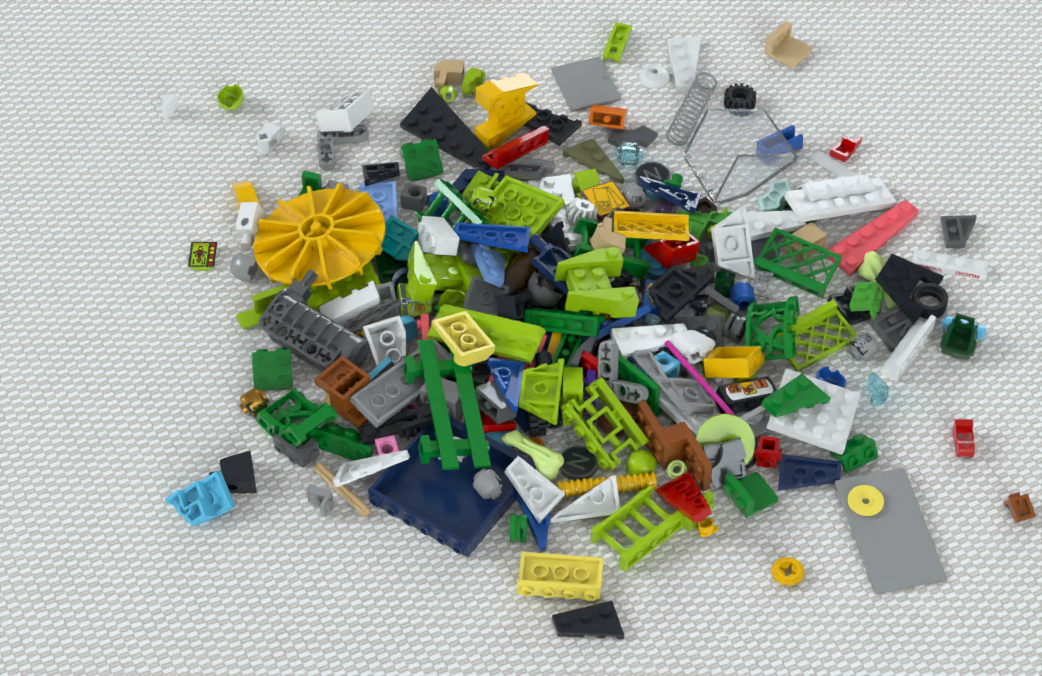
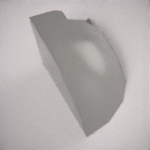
(244, 267)

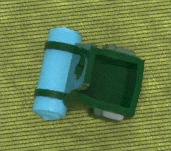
(961, 336)

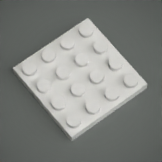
(823, 424)

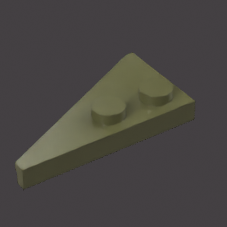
(593, 157)

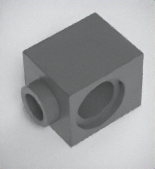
(414, 197)

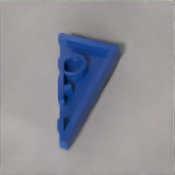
(508, 378)

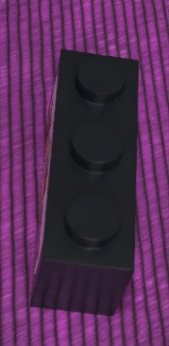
(745, 394)

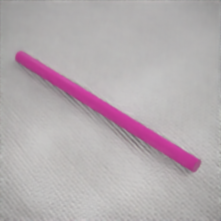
(697, 376)

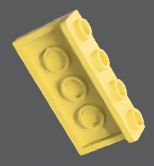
(560, 576)

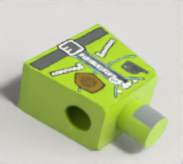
(414, 308)

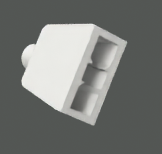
(247, 221)

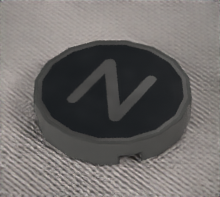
(653, 171)
(578, 463)

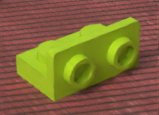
(481, 179)

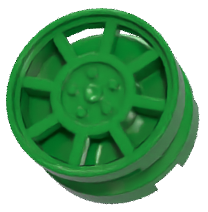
(516, 526)

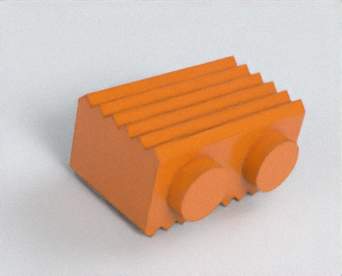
(608, 116)

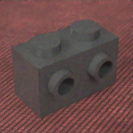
(493, 403)

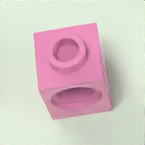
(386, 445)

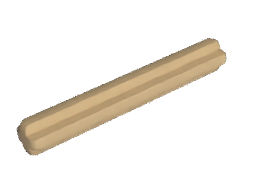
(343, 490)

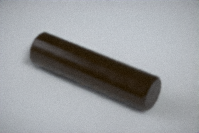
(520, 270)

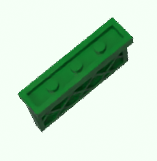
(792, 277)
(633, 372)

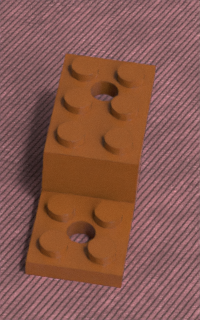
(674, 444)

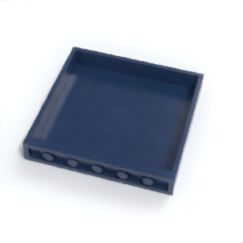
(444, 500)

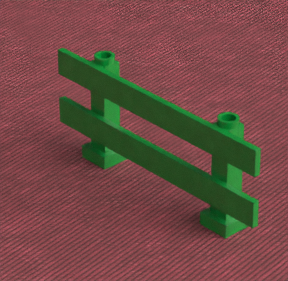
(445, 445)

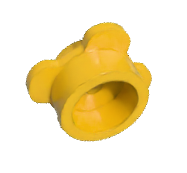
(706, 527)

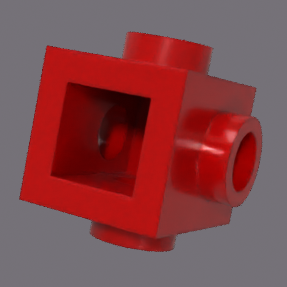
(767, 452)

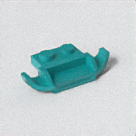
(398, 239)

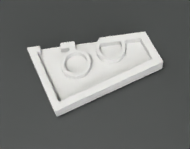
(534, 488)

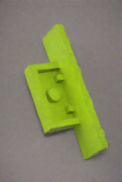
(260, 303)

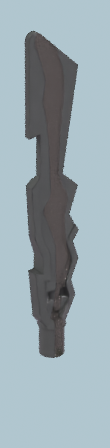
(371, 315)

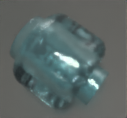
(629, 153)

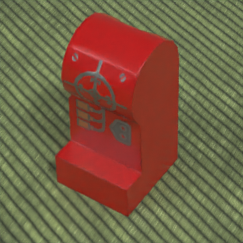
(964, 437)

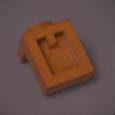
(1020, 507)

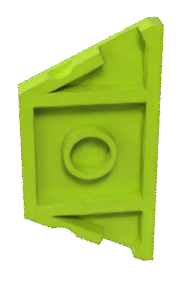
(542, 390)

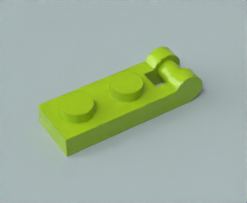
(617, 42)

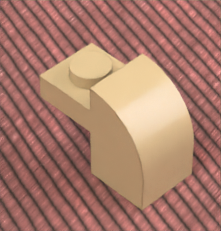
(449, 73)
(606, 238)

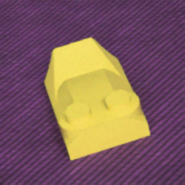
(464, 338)

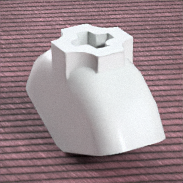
(692, 345)

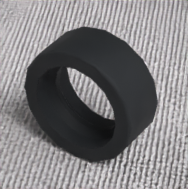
(935, 291)

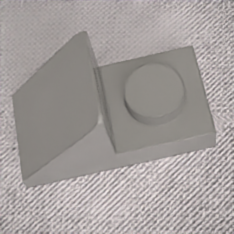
(387, 295)

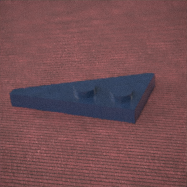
(681, 197)

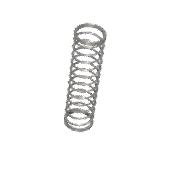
(683, 105)

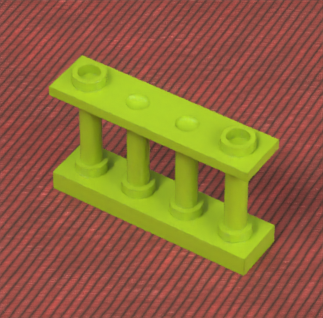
(643, 545)

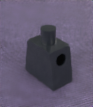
(238, 473)

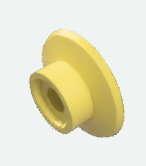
(867, 492)

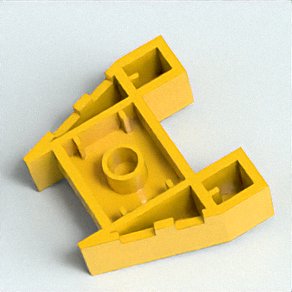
(505, 108)

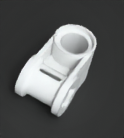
(269, 137)

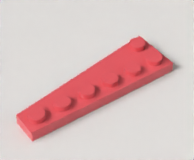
(872, 236)

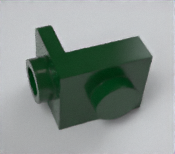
(724, 281)

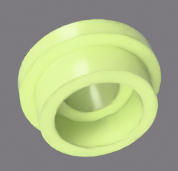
(674, 464)

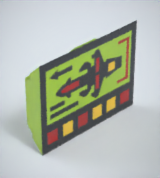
(202, 255)

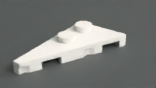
(359, 468)
(598, 502)

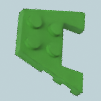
(698, 226)

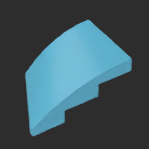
(203, 499)

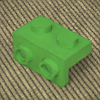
(867, 298)

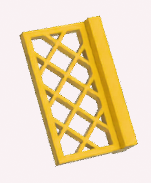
(651, 225)

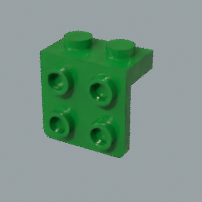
(421, 159)
(272, 369)
(749, 493)

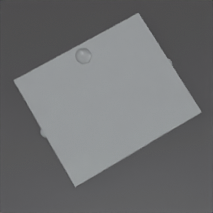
(585, 84)

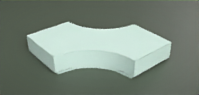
(774, 197)

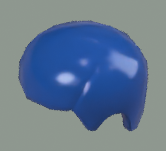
(831, 377)

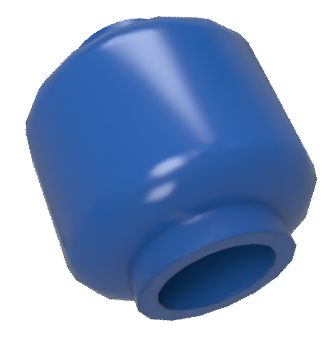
(742, 295)

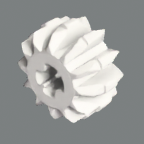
(580, 208)

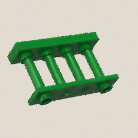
(457, 200)
(634, 266)

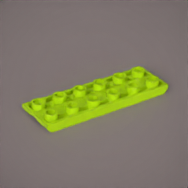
(510, 337)

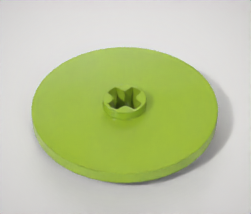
(727, 427)

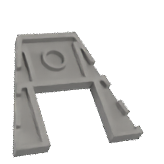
(685, 393)

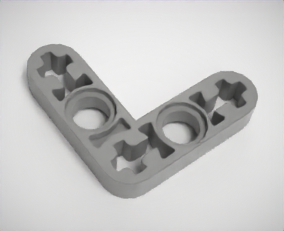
(330, 141)
(613, 383)

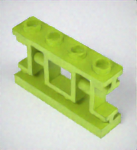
(616, 415)

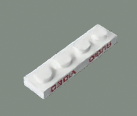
(951, 264)

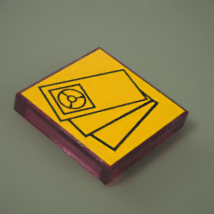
(605, 198)

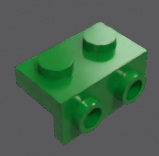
(857, 452)

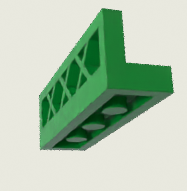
(565, 321)

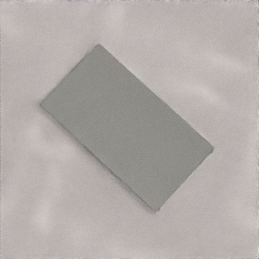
(895, 540)

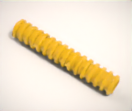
(623, 484)

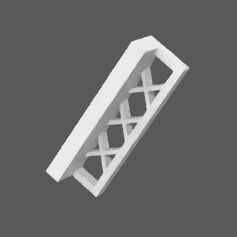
(908, 348)

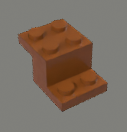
(341, 382)

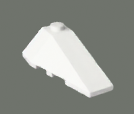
(386, 340)

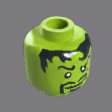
(482, 199)

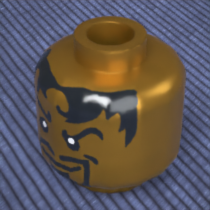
(253, 402)

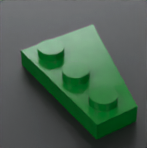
(793, 396)

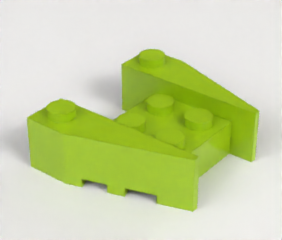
(437, 272)
(590, 285)

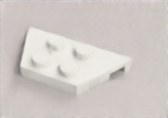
(733, 244)

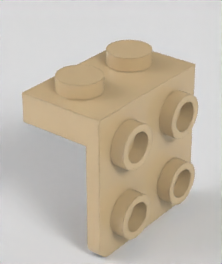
(786, 48)

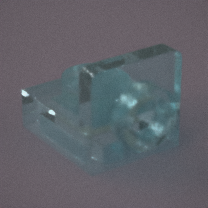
(878, 389)

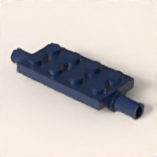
(548, 260)

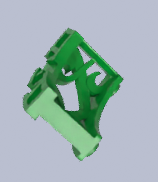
(758, 313)
(290, 432)

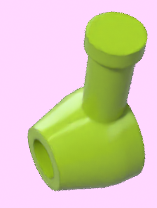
(448, 89)

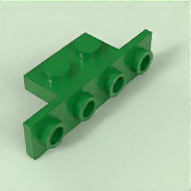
(340, 441)

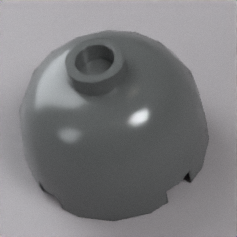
(543, 290)

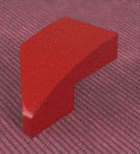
(845, 148)

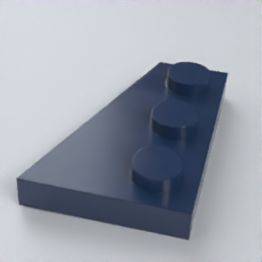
(807, 472)

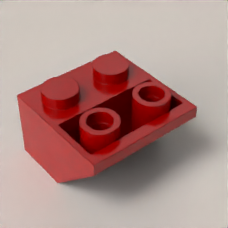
(674, 252)

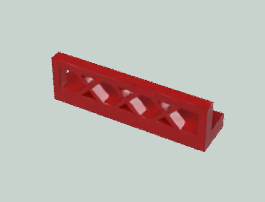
(517, 148)

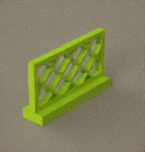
(817, 318)

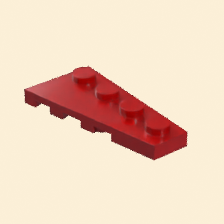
(685, 497)

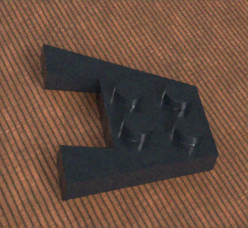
(899, 279)

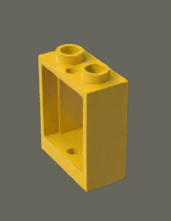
(733, 362)

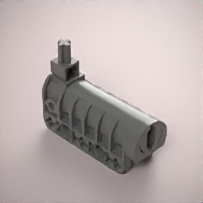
(308, 326)

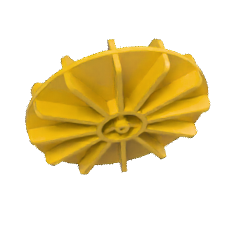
(321, 232)

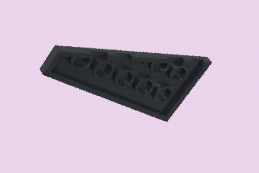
(436, 120)

